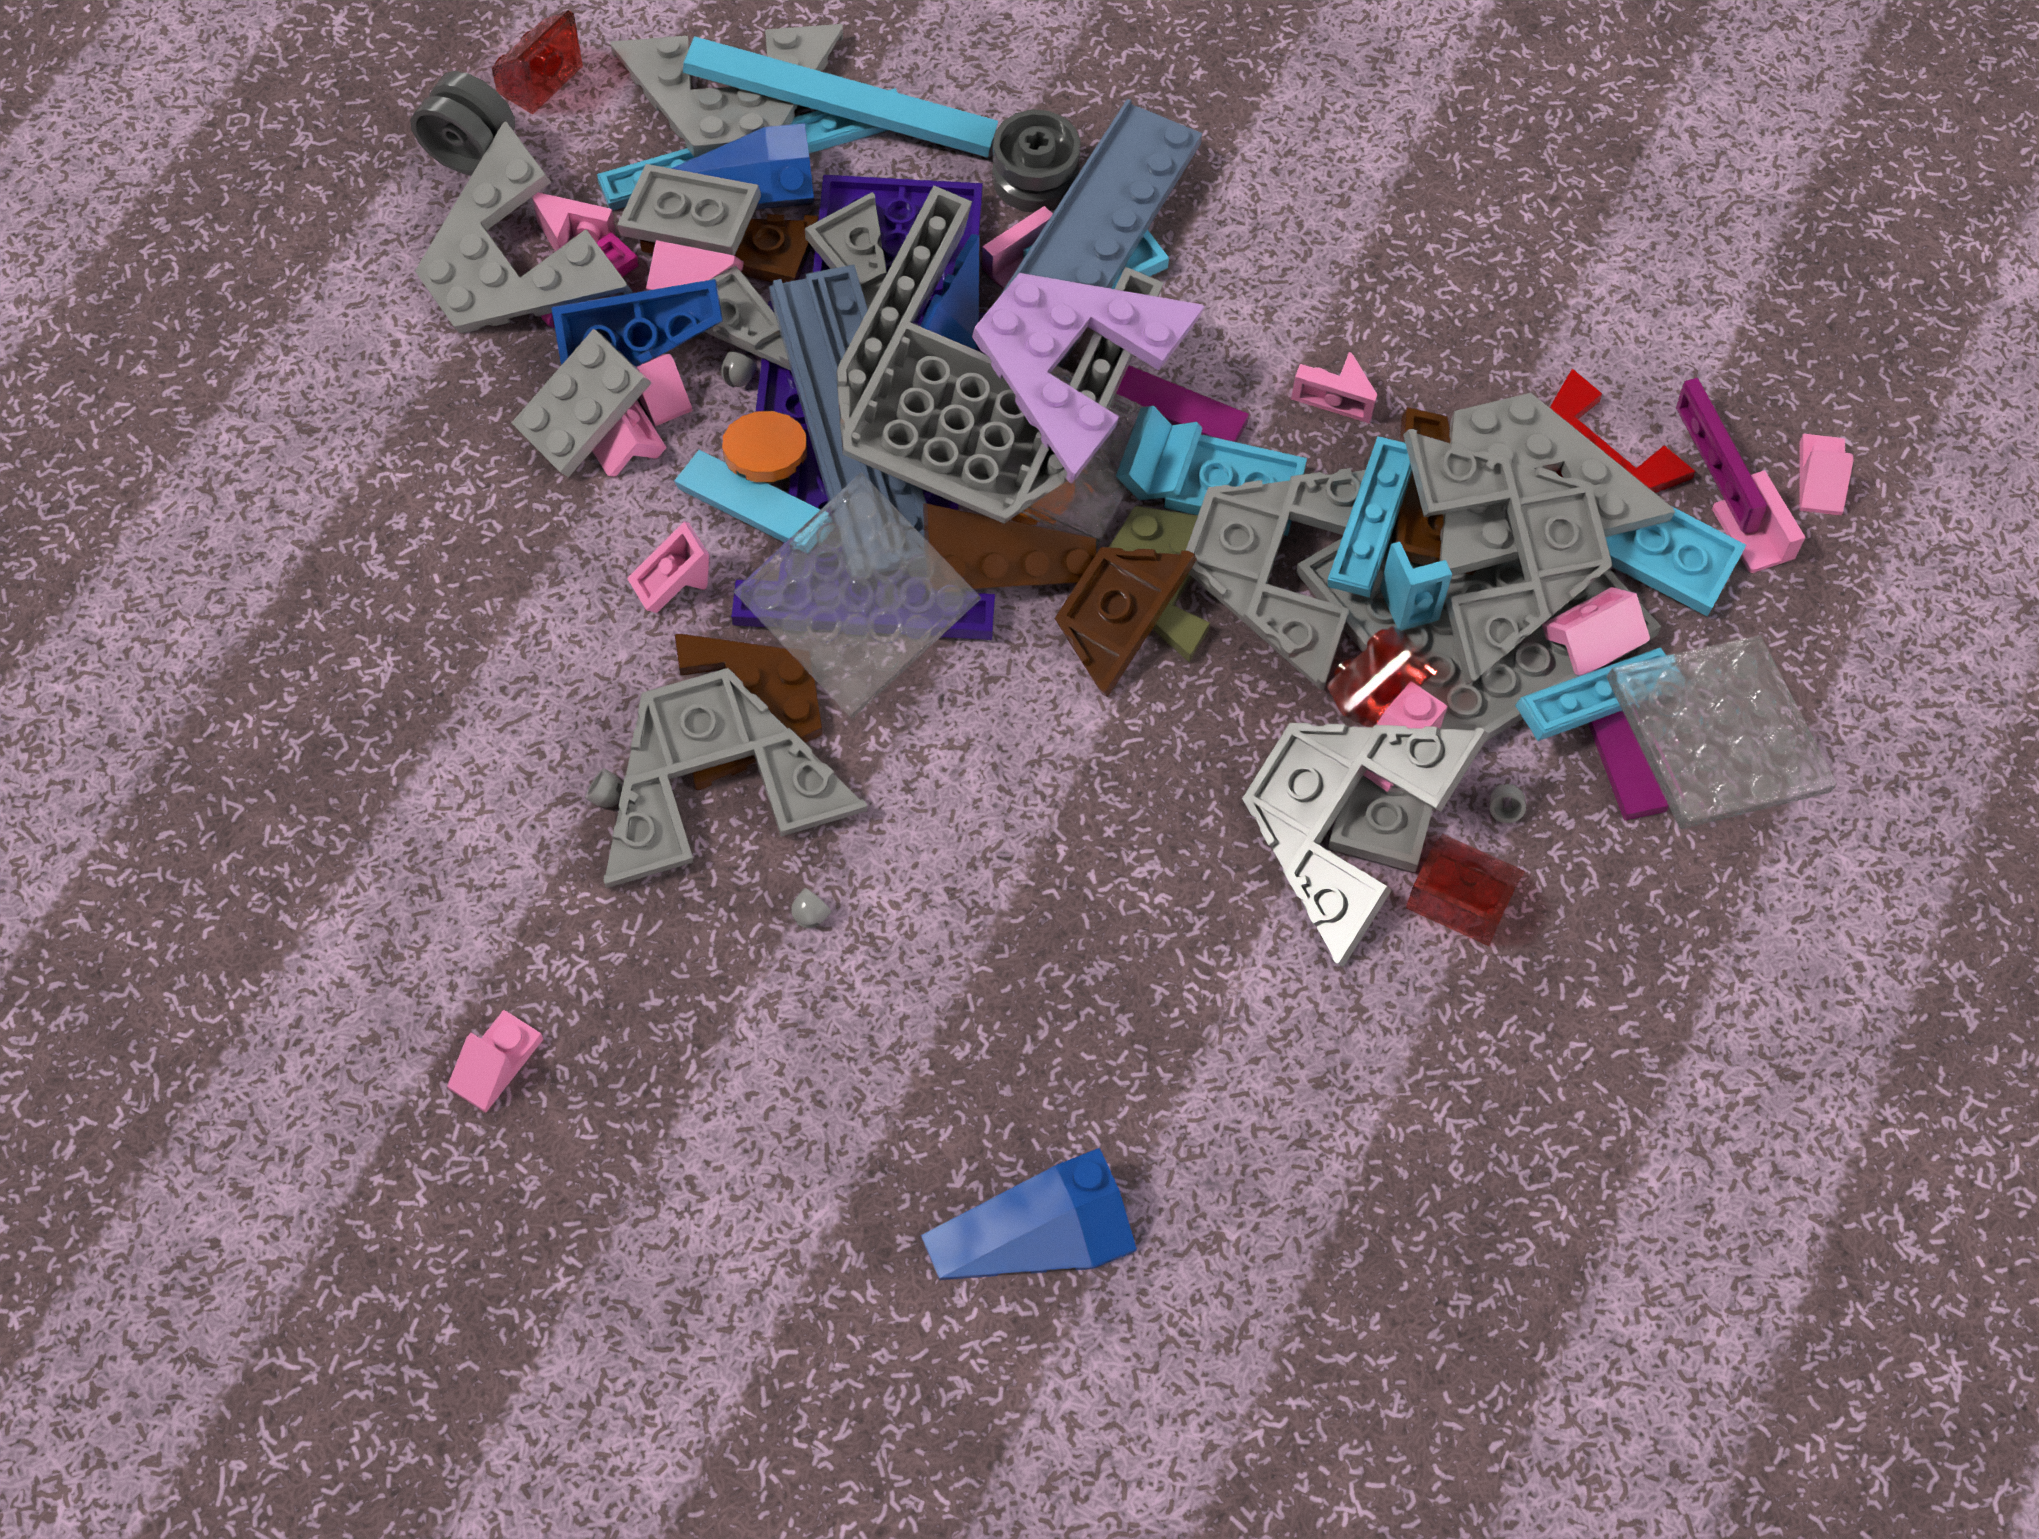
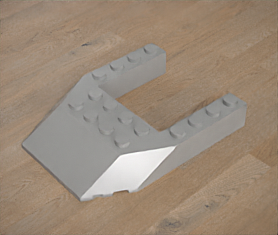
(938, 407)

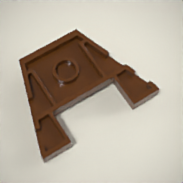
(767, 673)

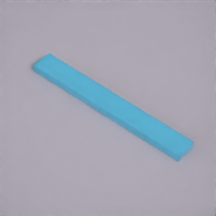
(840, 96)
(822, 132)

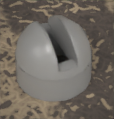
(737, 369)
(605, 789)
(1518, 802)
(809, 909)

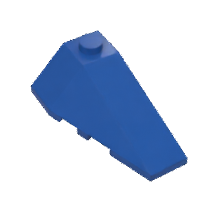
(767, 157)

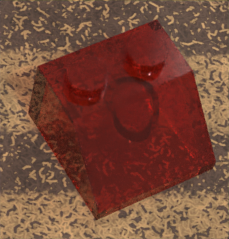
(539, 62)
(1376, 677)
(1464, 889)

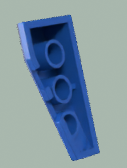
(957, 309)
(641, 322)
(1046, 1223)

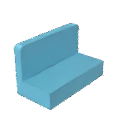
(1157, 455)
(1411, 593)

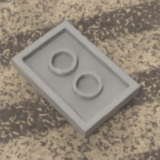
(689, 209)
(581, 403)
(1382, 826)

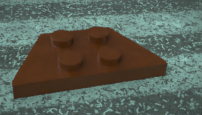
(1118, 607)

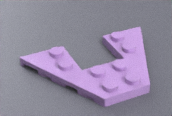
(1040, 322)

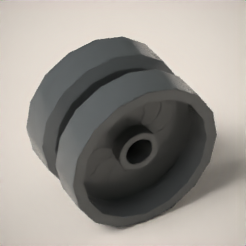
(460, 120)
(1035, 159)

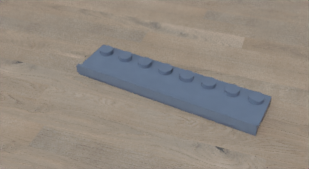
(1112, 200)
(816, 327)

